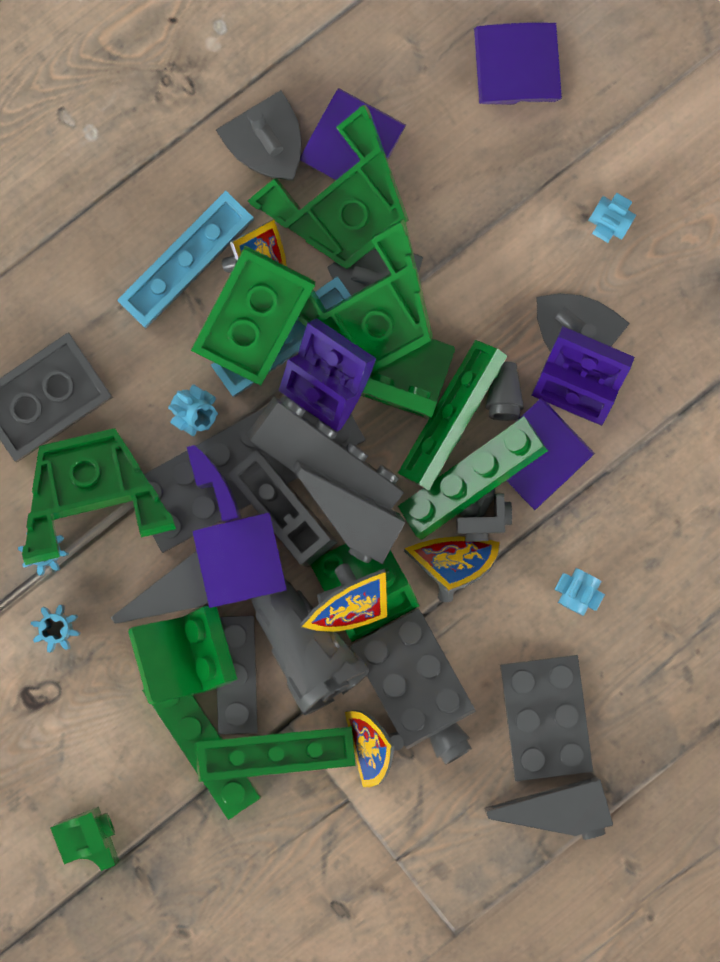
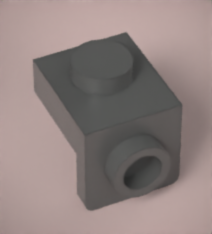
(479, 528)

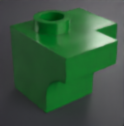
(86, 838)

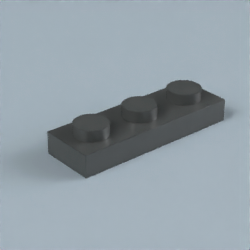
(239, 698)

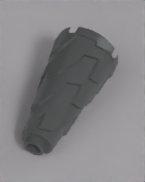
(313, 661)

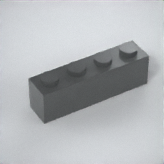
(291, 437)

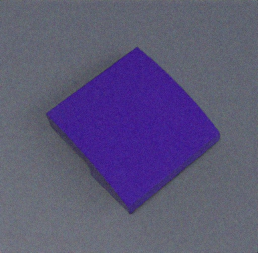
(517, 63)
(328, 148)
(327, 374)
(582, 376)
(552, 469)
(208, 475)
(239, 560)

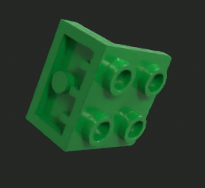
(412, 380)
(398, 590)
(182, 655)

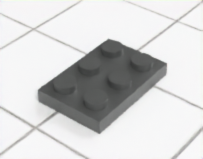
(47, 396)
(413, 678)
(546, 718)

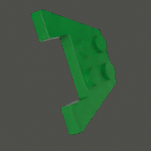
(351, 208)
(387, 315)
(85, 477)

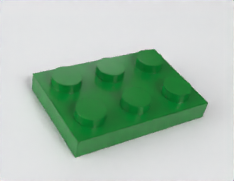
(253, 315)

